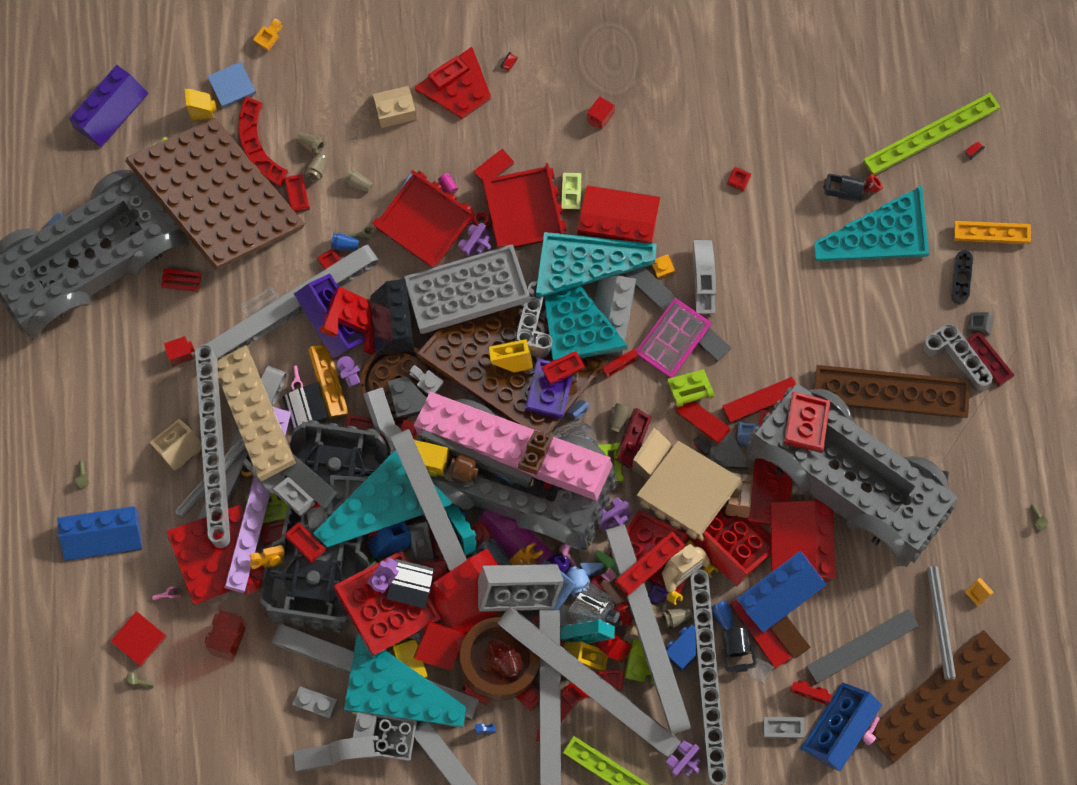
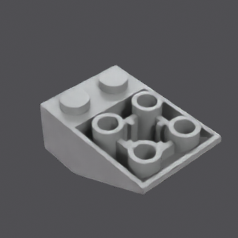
(394, 734)

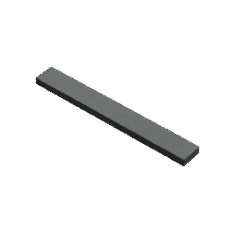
(662, 298)

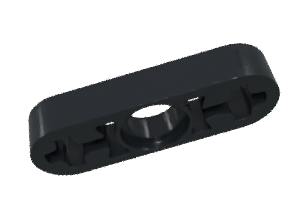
(967, 270)

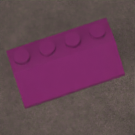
(511, 538)

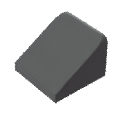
(980, 322)

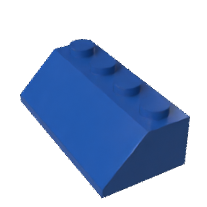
(100, 533)
(781, 591)
(841, 726)

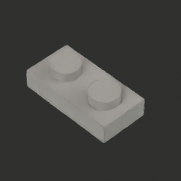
(315, 702)
(784, 727)

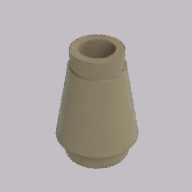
(312, 143)
(316, 168)
(358, 181)
(618, 417)
(676, 617)

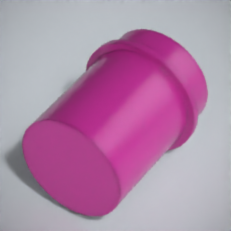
(447, 183)

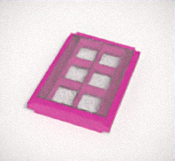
(673, 338)

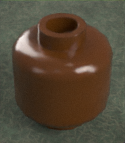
(463, 469)

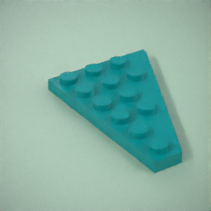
(886, 233)
(578, 260)
(579, 325)
(376, 504)
(395, 690)

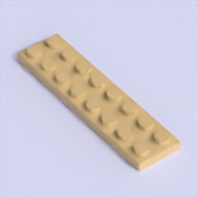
(254, 414)

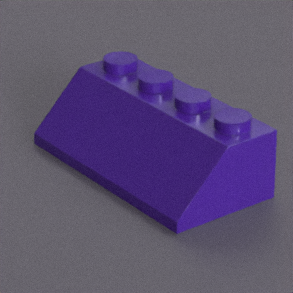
(108, 106)
(315, 302)

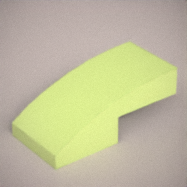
(571, 191)

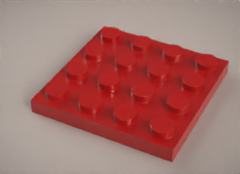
(201, 562)
(378, 619)

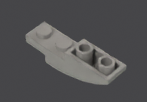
(704, 276)

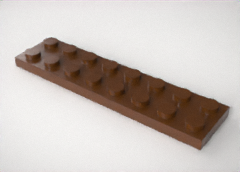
(896, 391)
(938, 697)

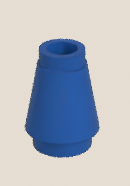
(344, 242)
(723, 615)

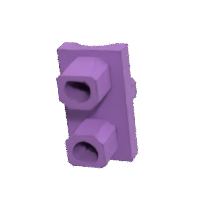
(477, 242)
(348, 371)
(615, 516)
(383, 575)
(677, 766)

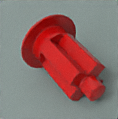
(625, 614)

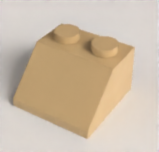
(395, 106)
(177, 444)
(651, 454)

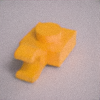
(267, 36)

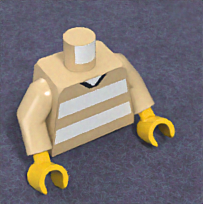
(682, 566)

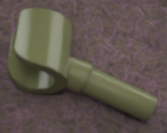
(363, 234)
(82, 481)
(1042, 522)
(132, 681)

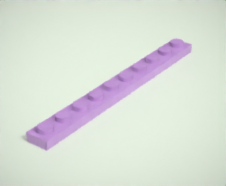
(251, 525)

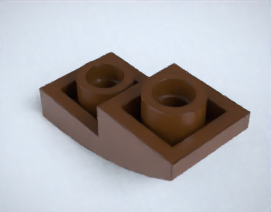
(535, 452)
(790, 637)

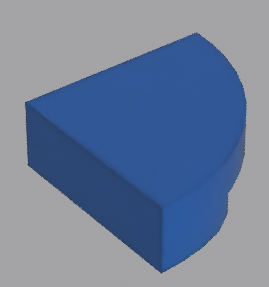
(485, 729)

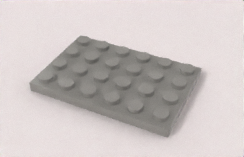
(467, 289)

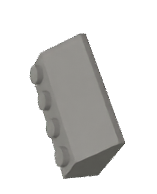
(615, 300)
(519, 587)

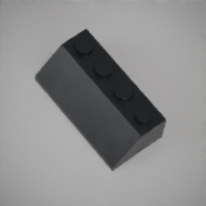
(392, 318)

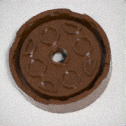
(388, 367)
(479, 671)

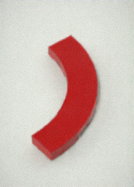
(251, 145)
(572, 695)

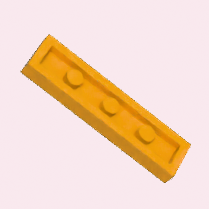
(992, 232)
(328, 382)

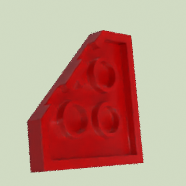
(647, 532)

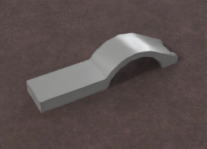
(381, 415)
(286, 490)
(335, 752)

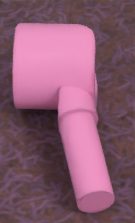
(296, 378)
(564, 550)
(609, 575)
(169, 593)
(868, 737)

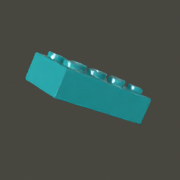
(461, 528)
(587, 632)

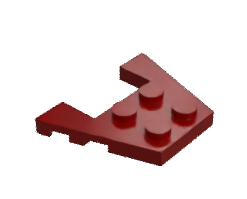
(464, 93)
(352, 312)

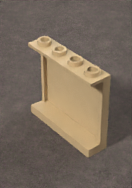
(688, 490)

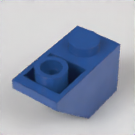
(390, 540)
(683, 650)

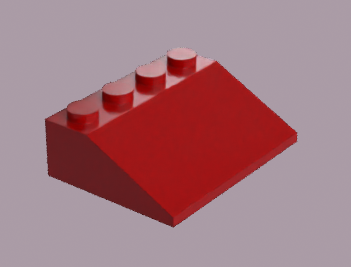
(618, 215)
(803, 528)
(735, 545)

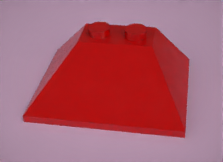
(457, 594)

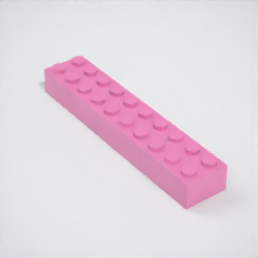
(506, 441)

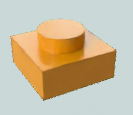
(663, 267)
(979, 592)

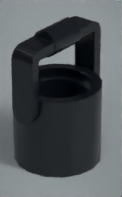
(850, 187)
(737, 645)

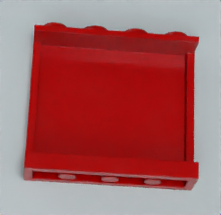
(523, 206)
(424, 219)

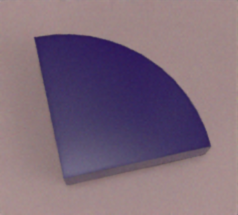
(657, 594)

